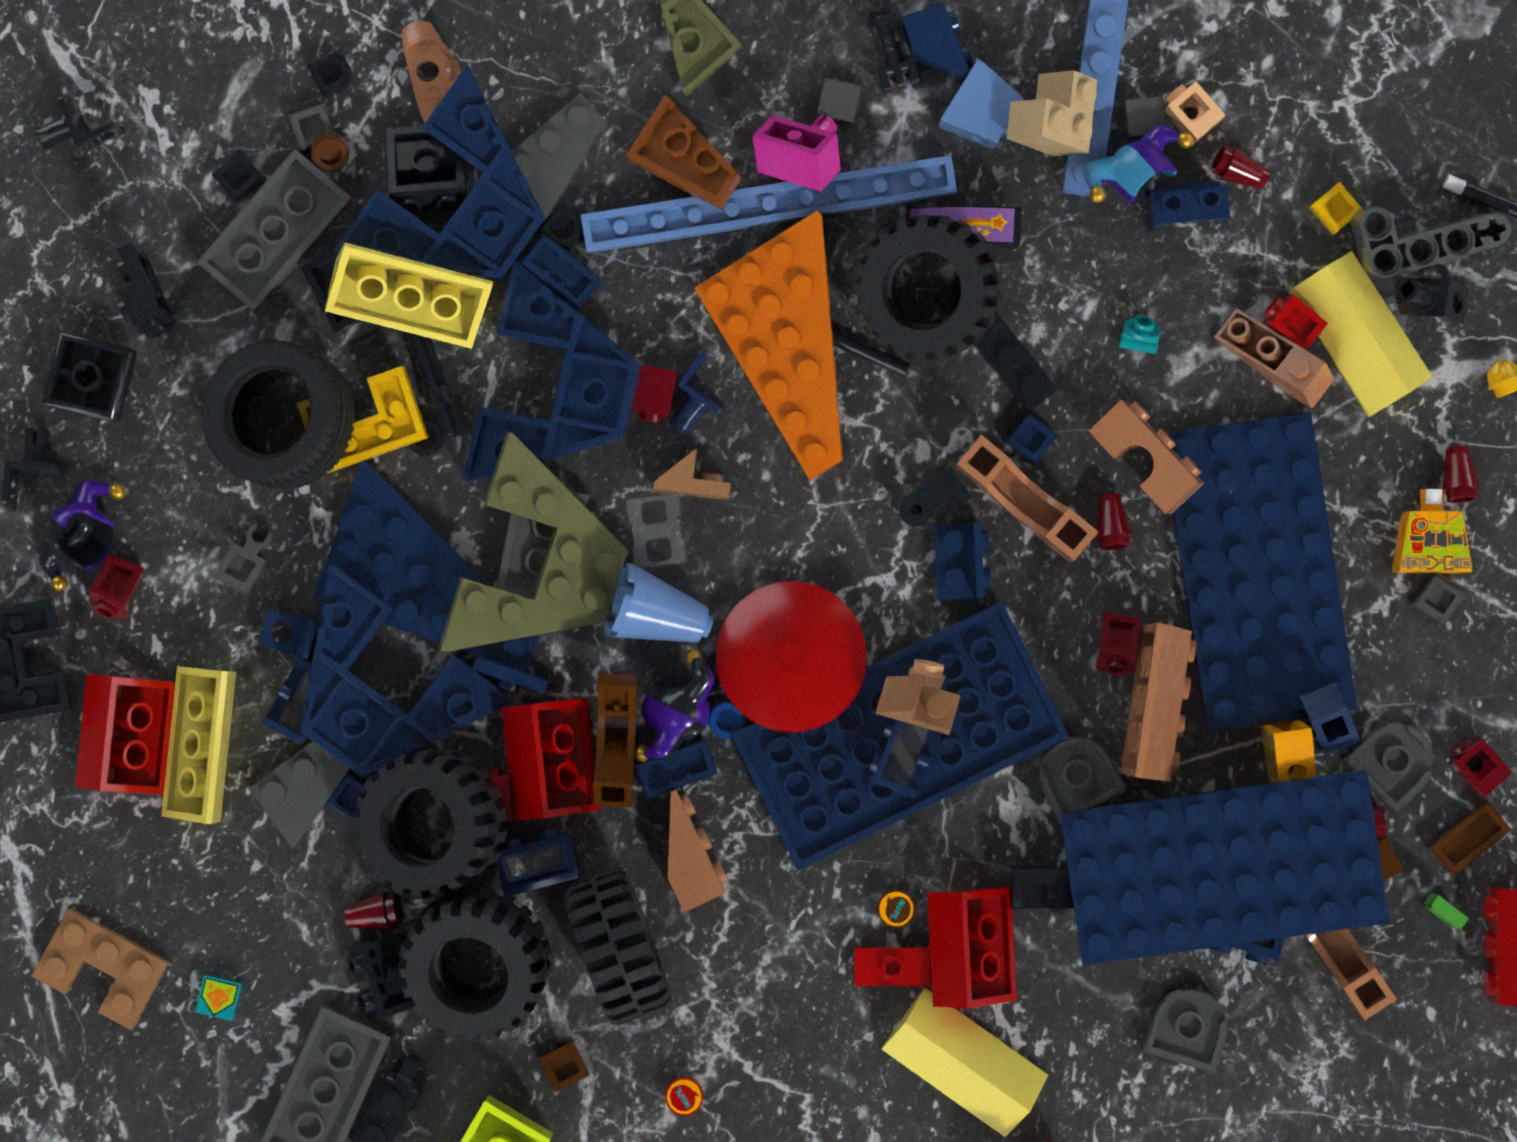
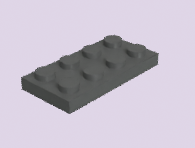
(275, 230)
(328, 1080)

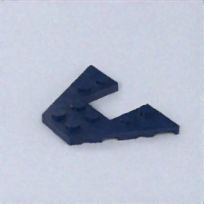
(492, 219)
(593, 388)
(356, 720)

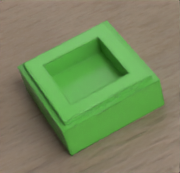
(1445, 911)

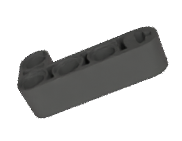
(1433, 239)

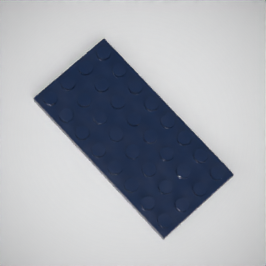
(1260, 572)
(821, 778)
(1224, 867)

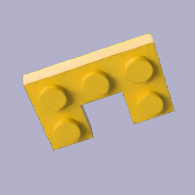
(393, 427)

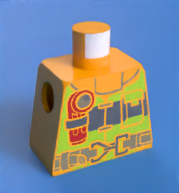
(1432, 539)
(1287, 745)

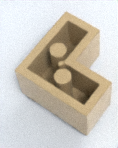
(1058, 117)

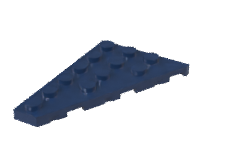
(407, 566)

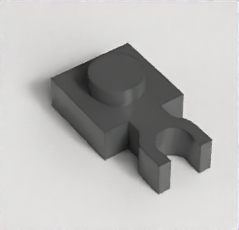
(242, 564)

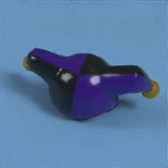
(80, 532)
(677, 709)

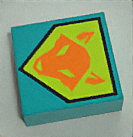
(219, 997)

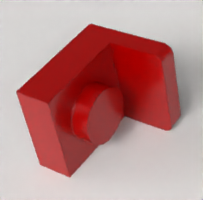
(1294, 320)

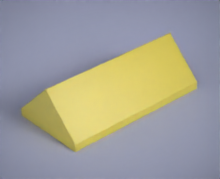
(407, 295)
(1362, 334)
(198, 745)
(966, 1063)

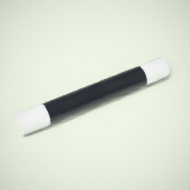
(1481, 195)

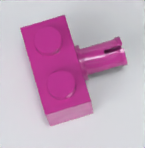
(798, 151)

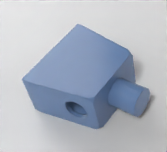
(980, 107)

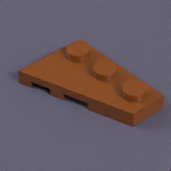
(682, 156)

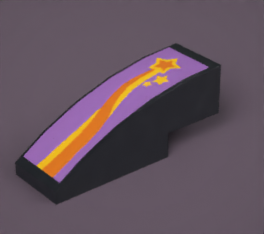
(995, 223)

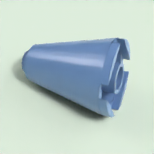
(655, 610)

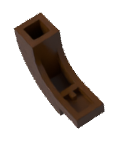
(616, 740)

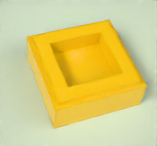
(1335, 208)

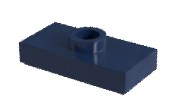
(561, 272)
(510, 677)
(684, 767)

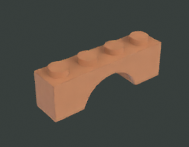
(1024, 500)
(1353, 971)

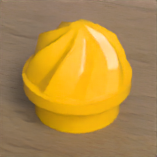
(1502, 378)

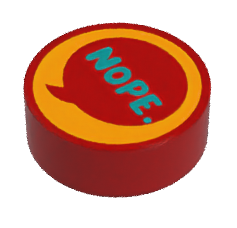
(684, 1096)

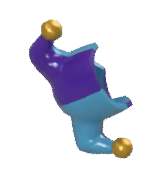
(1134, 163)

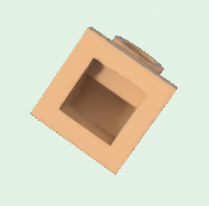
(1206, 110)

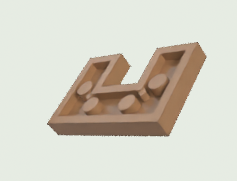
(85, 940)

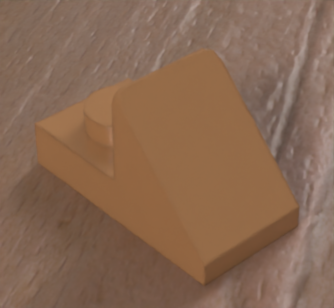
(681, 481)
(918, 704)

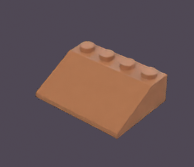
(1157, 702)

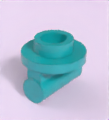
(1140, 335)

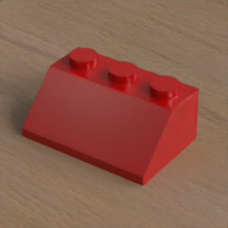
(125, 734)
(550, 758)
(1501, 945)
(971, 947)

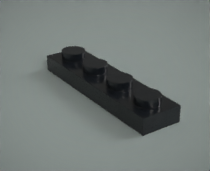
(1005, 356)

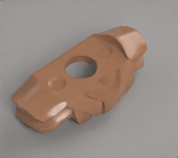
(423, 46)

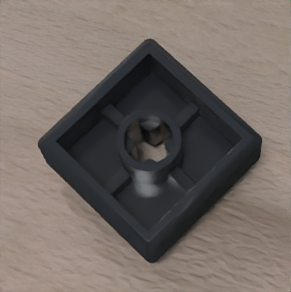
(79, 355)

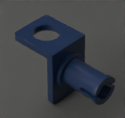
(696, 400)
(302, 638)

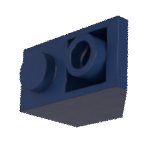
(934, 42)
(1330, 719)

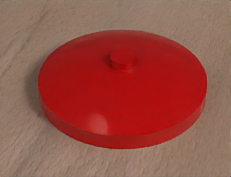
(791, 656)

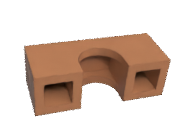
(1172, 477)

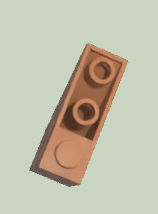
(1276, 358)
(689, 865)

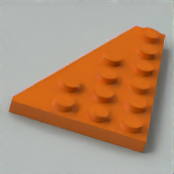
(780, 330)

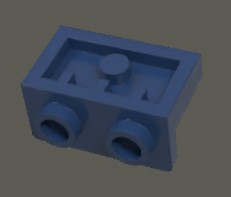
(960, 561)

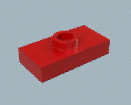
(891, 966)

